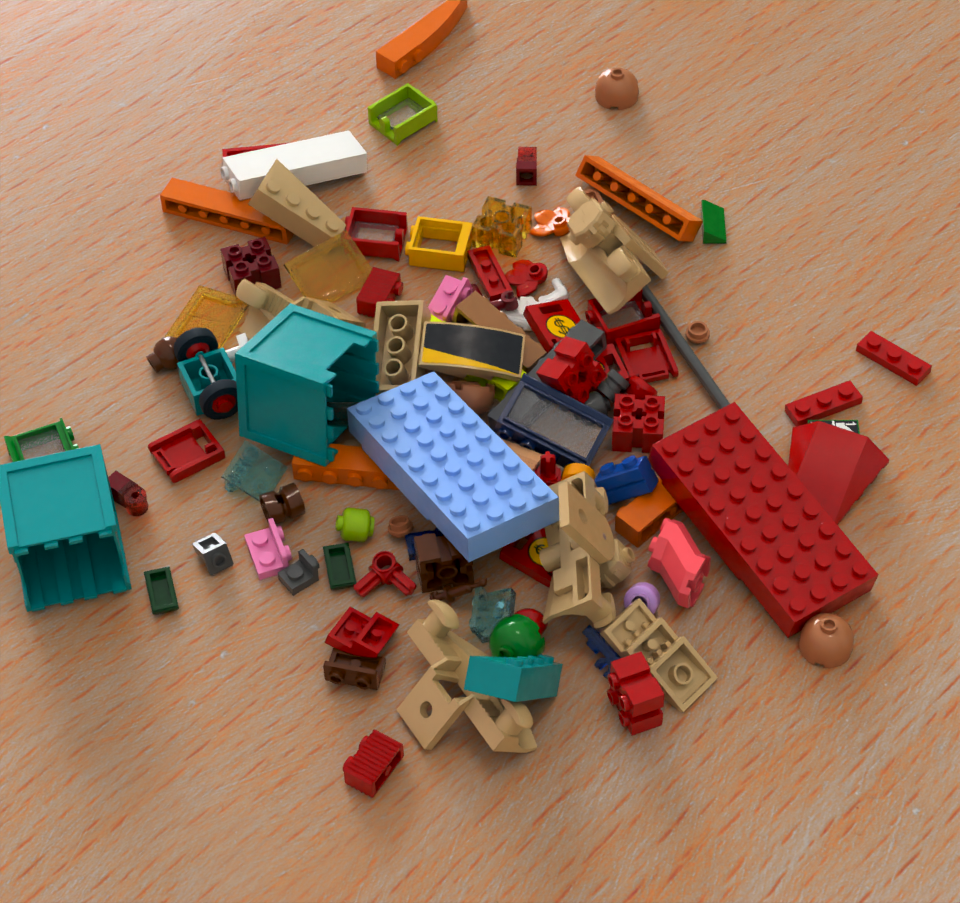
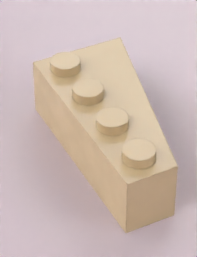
(295, 207)

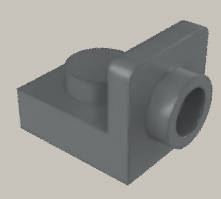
(214, 553)
(300, 574)

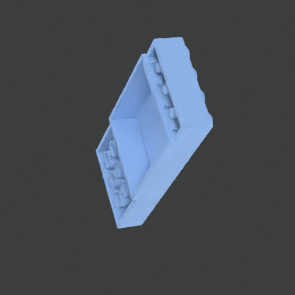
(452, 466)

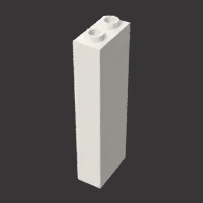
(309, 160)

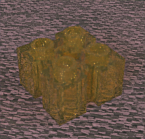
(502, 226)

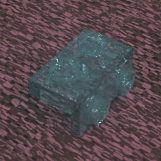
(489, 610)

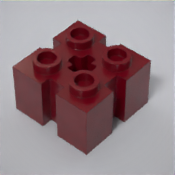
(251, 263)

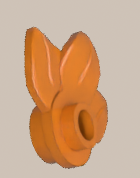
(551, 222)

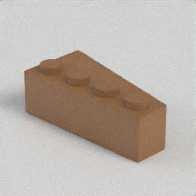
(479, 311)

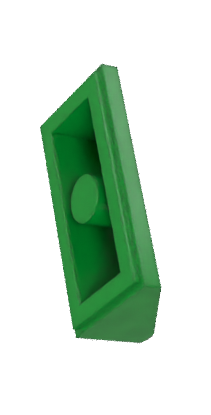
(713, 223)

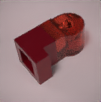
(526, 163)
(128, 494)

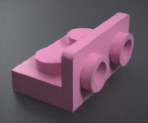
(448, 296)
(268, 550)

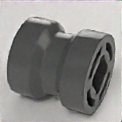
(613, 384)

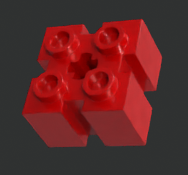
(572, 369)
(637, 422)
(635, 693)

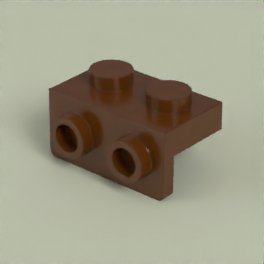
(354, 670)

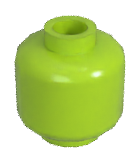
(355, 524)

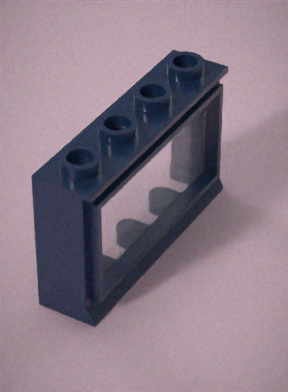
(552, 422)

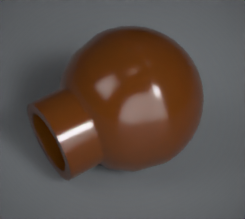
(163, 355)

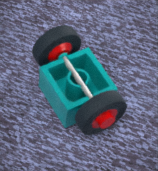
(206, 374)

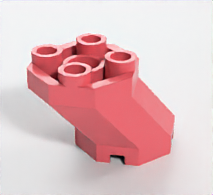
(679, 562)

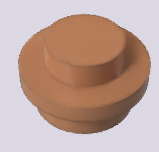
(697, 332)
(400, 526)

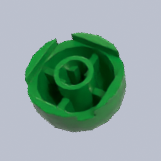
(516, 637)

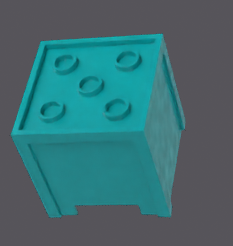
(294, 371)
(63, 527)

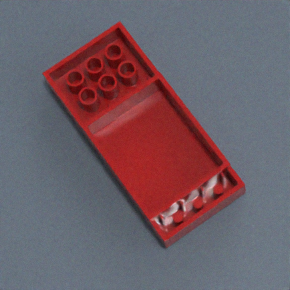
(761, 518)

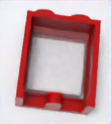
(378, 231)
(631, 319)

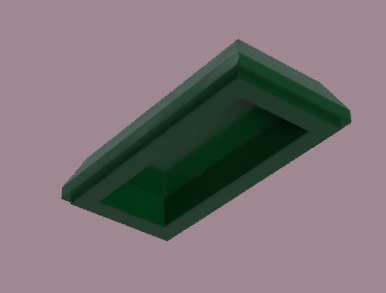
(339, 566)
(161, 590)

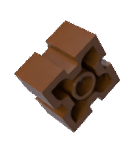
(440, 563)

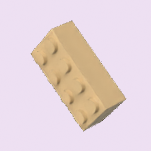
(399, 338)

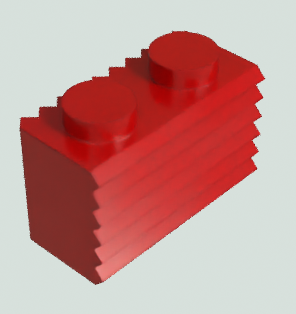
(379, 287)
(372, 763)

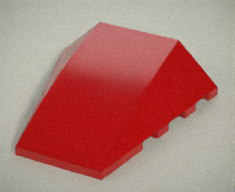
(834, 464)

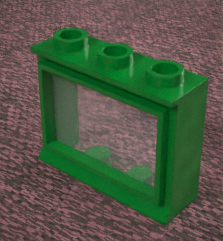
(40, 441)

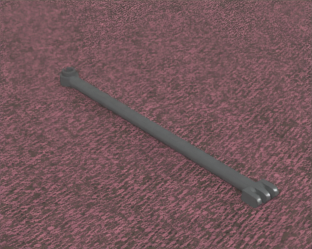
(685, 350)

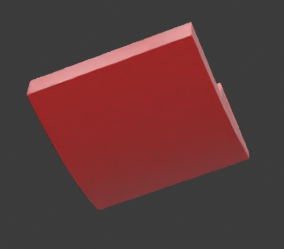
(361, 634)

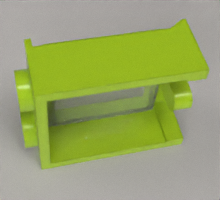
(402, 113)

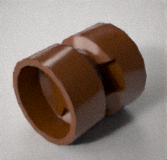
(282, 503)

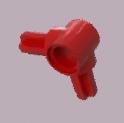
(548, 471)
(391, 575)

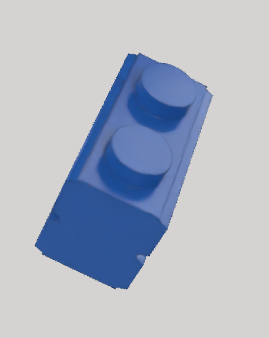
(627, 479)

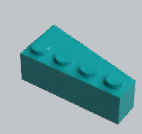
(514, 677)

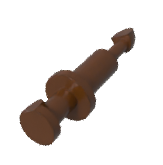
(449, 593)

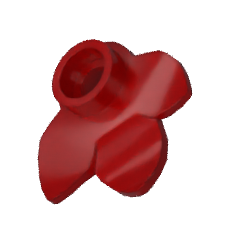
(526, 276)

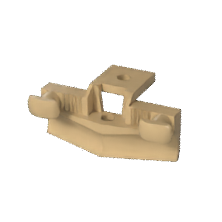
(267, 303)
(501, 722)

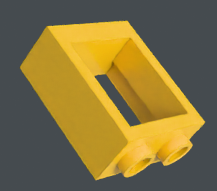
(442, 230)

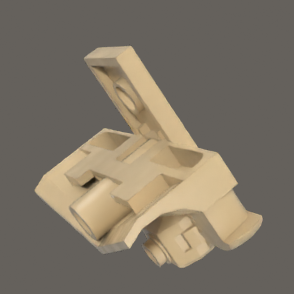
(606, 251)
(583, 554)

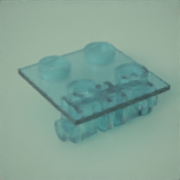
(253, 471)

